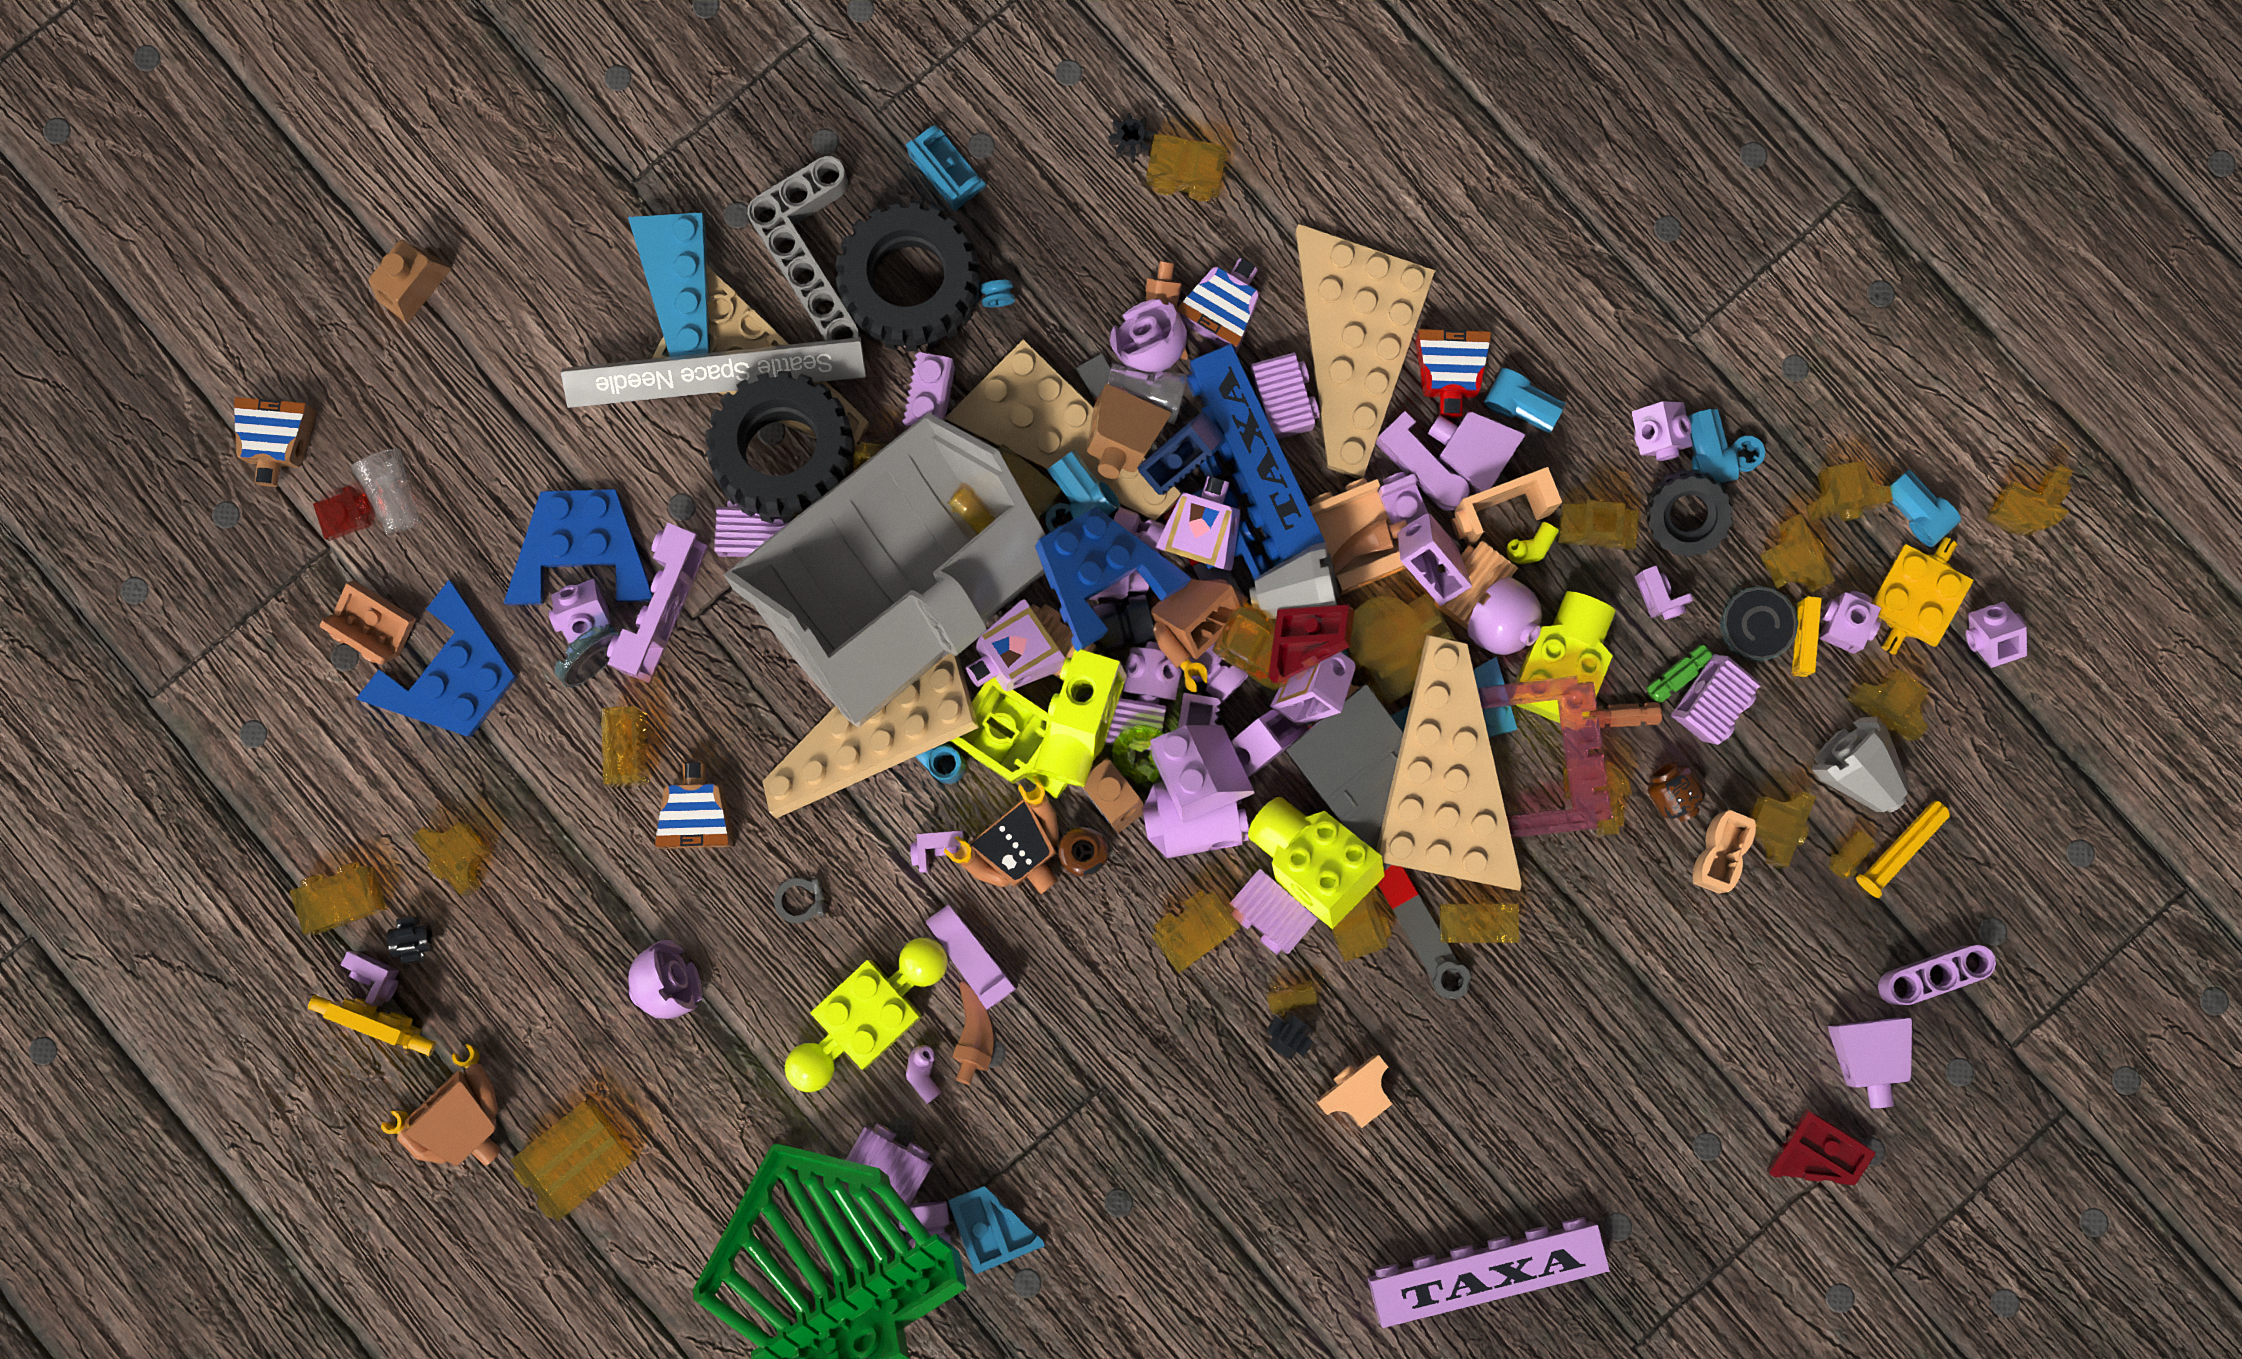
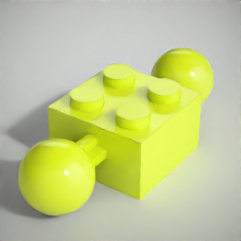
(866, 1014)

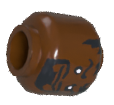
(1676, 791)
(1076, 839)

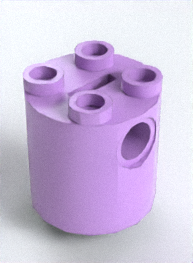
(1209, 832)

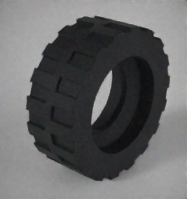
(1697, 540)

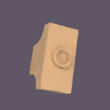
(1358, 1092)

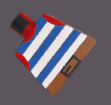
(1451, 366)

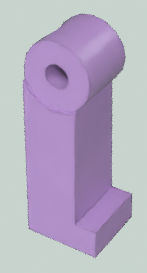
(1412, 457)
(970, 957)

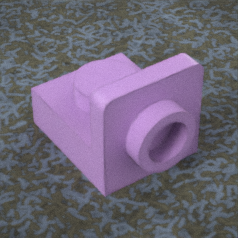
(1402, 498)
(1655, 592)
(935, 841)
(367, 969)

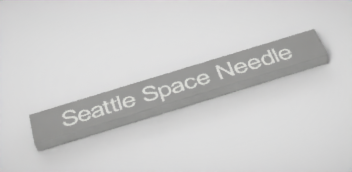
(709, 372)

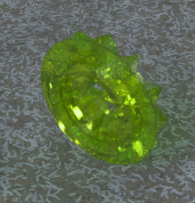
(1137, 738)

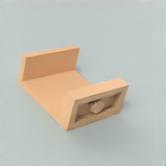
(1538, 488)
(1344, 516)

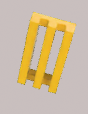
(1807, 637)

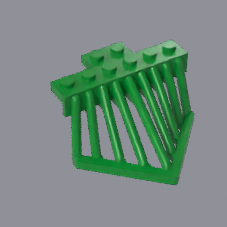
(865, 1314)

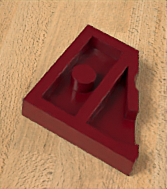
(1308, 637)
(1820, 1153)

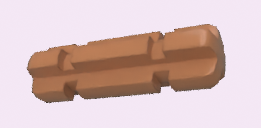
(1628, 714)

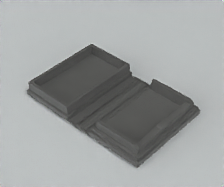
(1352, 762)

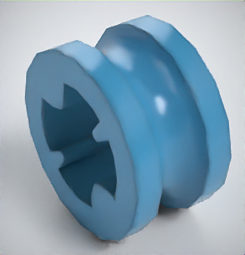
(997, 293)
(1752, 444)
(1052, 517)

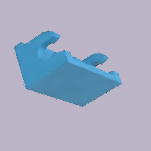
(945, 167)

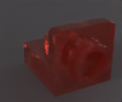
(343, 513)

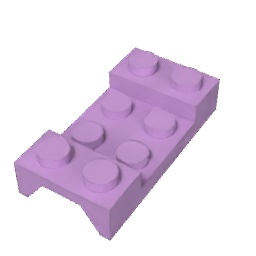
(641, 652)

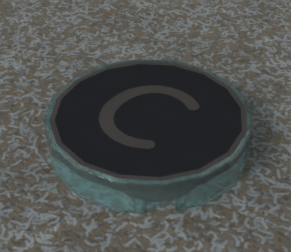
(1759, 624)
(585, 656)

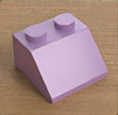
(1200, 769)

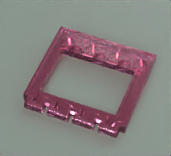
(1578, 736)

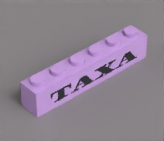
(1487, 1273)

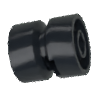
(1126, 623)

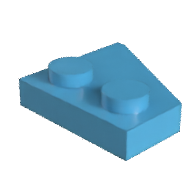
(990, 1230)

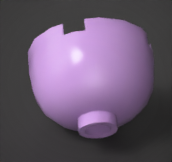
(1150, 336)
(1507, 619)
(663, 982)

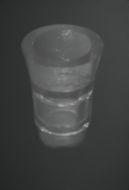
(1157, 388)
(388, 490)

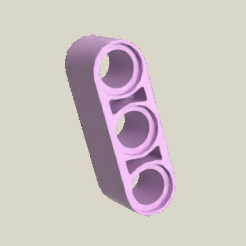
(1954, 974)

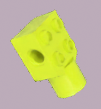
(1569, 648)
(1077, 727)
(1008, 735)
(1316, 859)

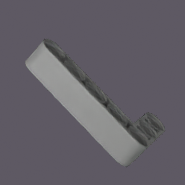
(799, 258)

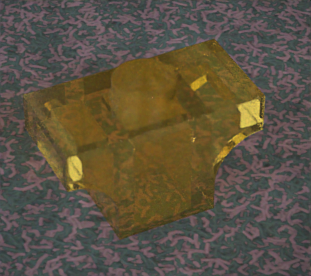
(1847, 493)
(1599, 525)
(1798, 557)
(1894, 702)
(1782, 826)
(454, 855)
(1479, 923)

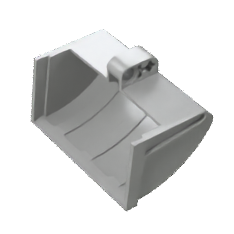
(883, 572)

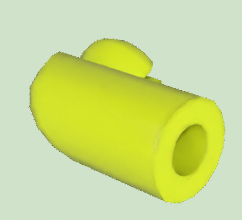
(1532, 549)

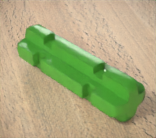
(1679, 674)

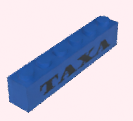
(1254, 454)

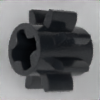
(1130, 128)
(410, 939)
(1289, 1036)

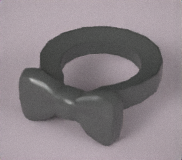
(814, 886)

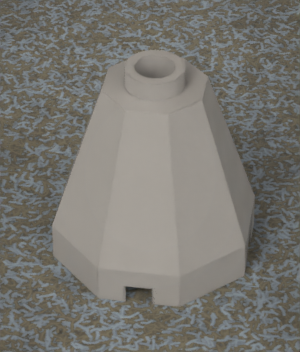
(1297, 583)
(1864, 766)

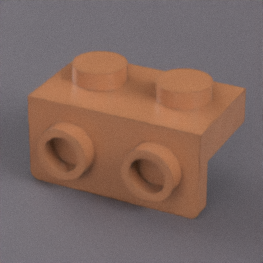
(369, 623)

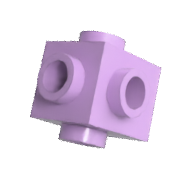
(1662, 430)
(578, 609)
(1850, 621)
(1997, 634)
(1151, 673)

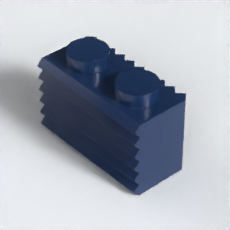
(1181, 454)

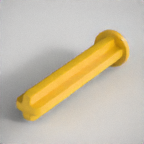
(1903, 848)

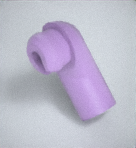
(919, 1072)

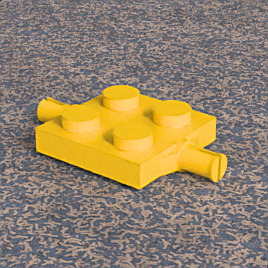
(1920, 595)
(362, 1017)

